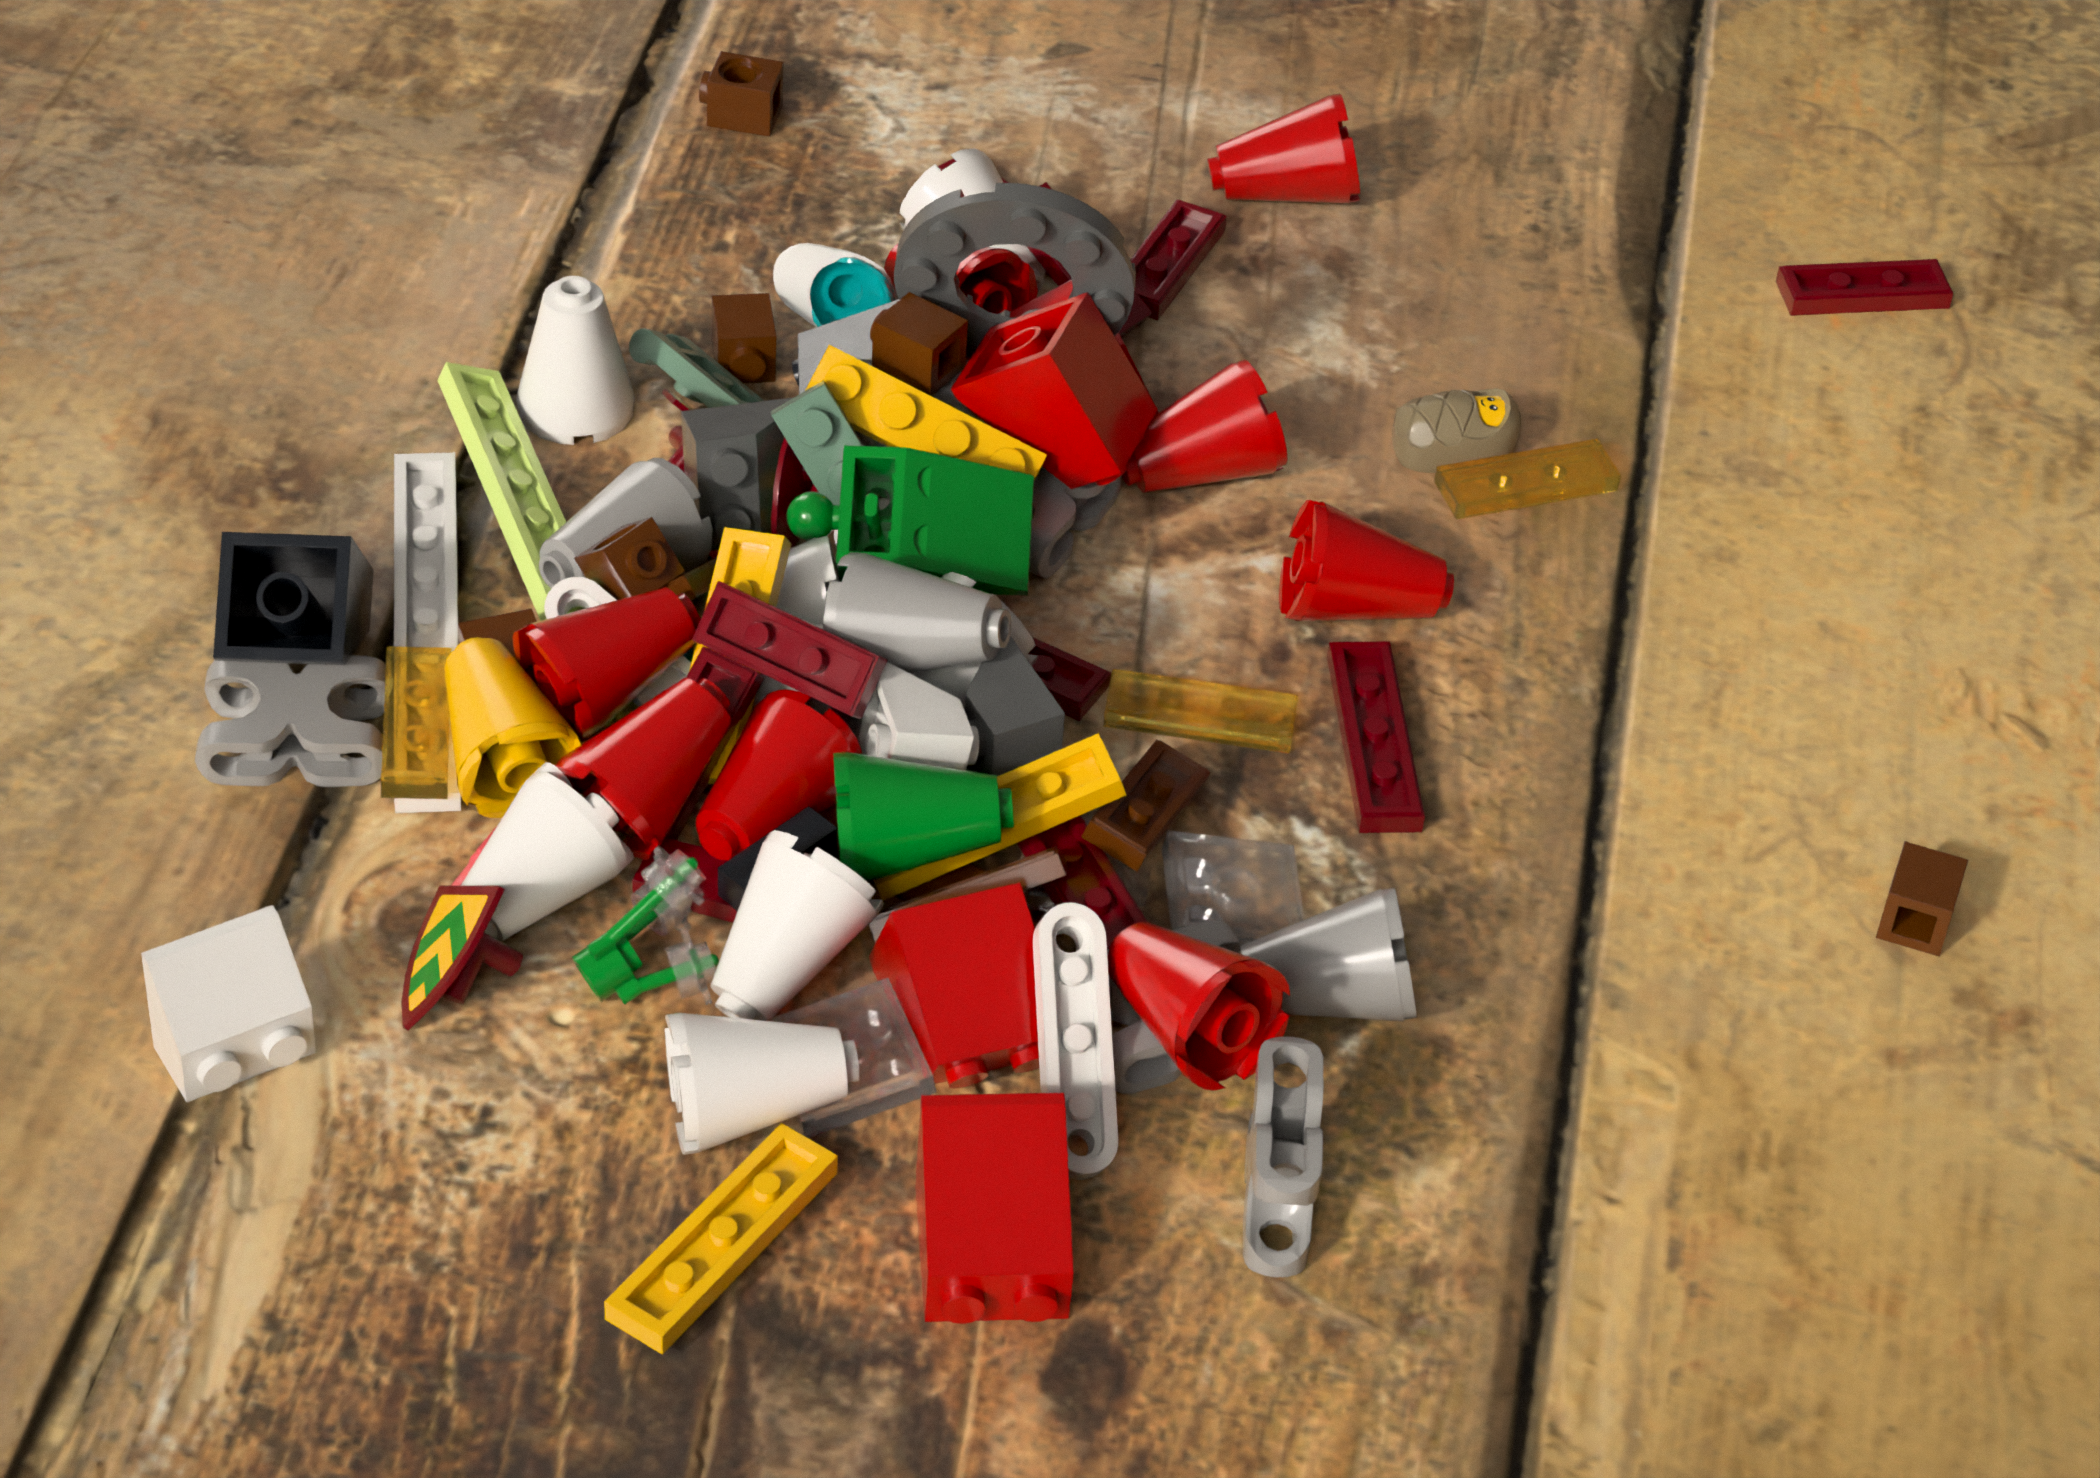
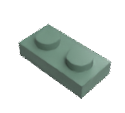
(817, 435)

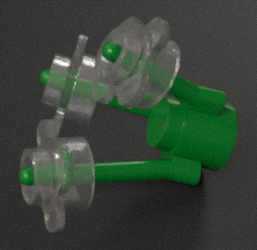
(662, 905)

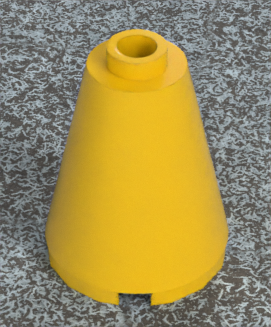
(499, 725)

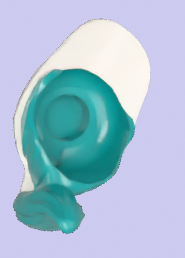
(829, 283)

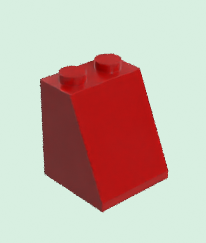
(1060, 389)
(965, 982)
(994, 1207)

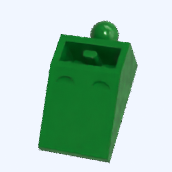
(938, 518)

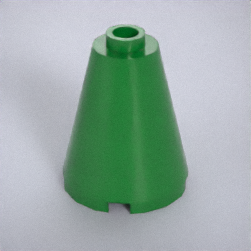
(913, 813)

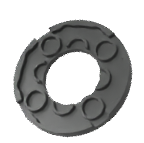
(1013, 214)

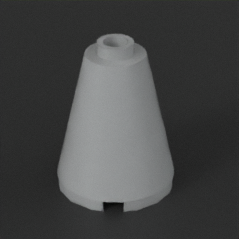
(640, 492)
(913, 615)
(1344, 961)

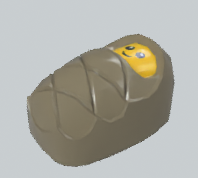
(1455, 428)

